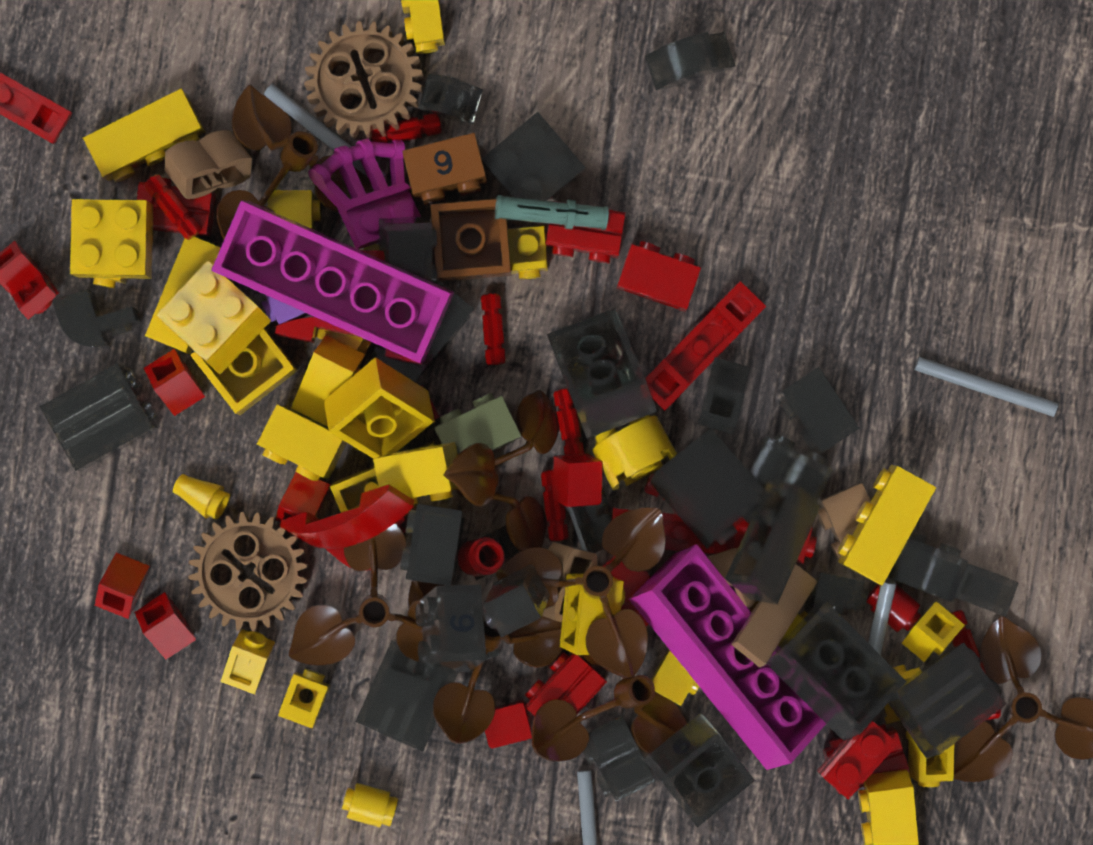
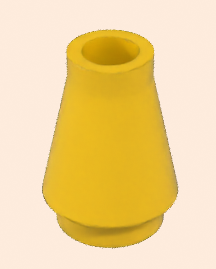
(203, 496)

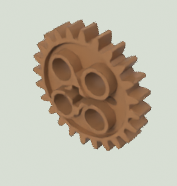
(394, 69)
(228, 597)

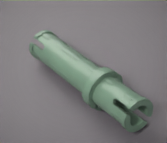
(552, 212)

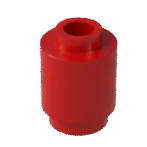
(490, 555)
(903, 608)

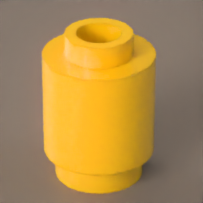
(369, 805)

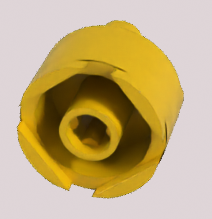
(633, 450)

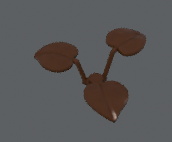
(263, 123)
(477, 479)
(639, 543)
(321, 634)
(1007, 655)
(469, 712)
(561, 736)

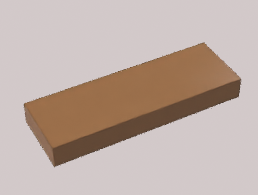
(771, 621)

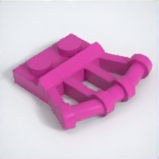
(364, 210)

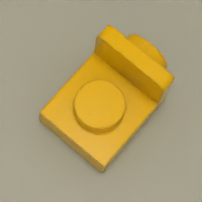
(527, 251)
(247, 661)

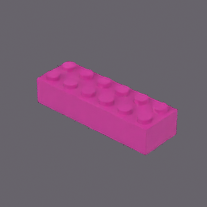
(332, 281)
(698, 622)

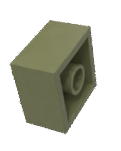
(486, 423)

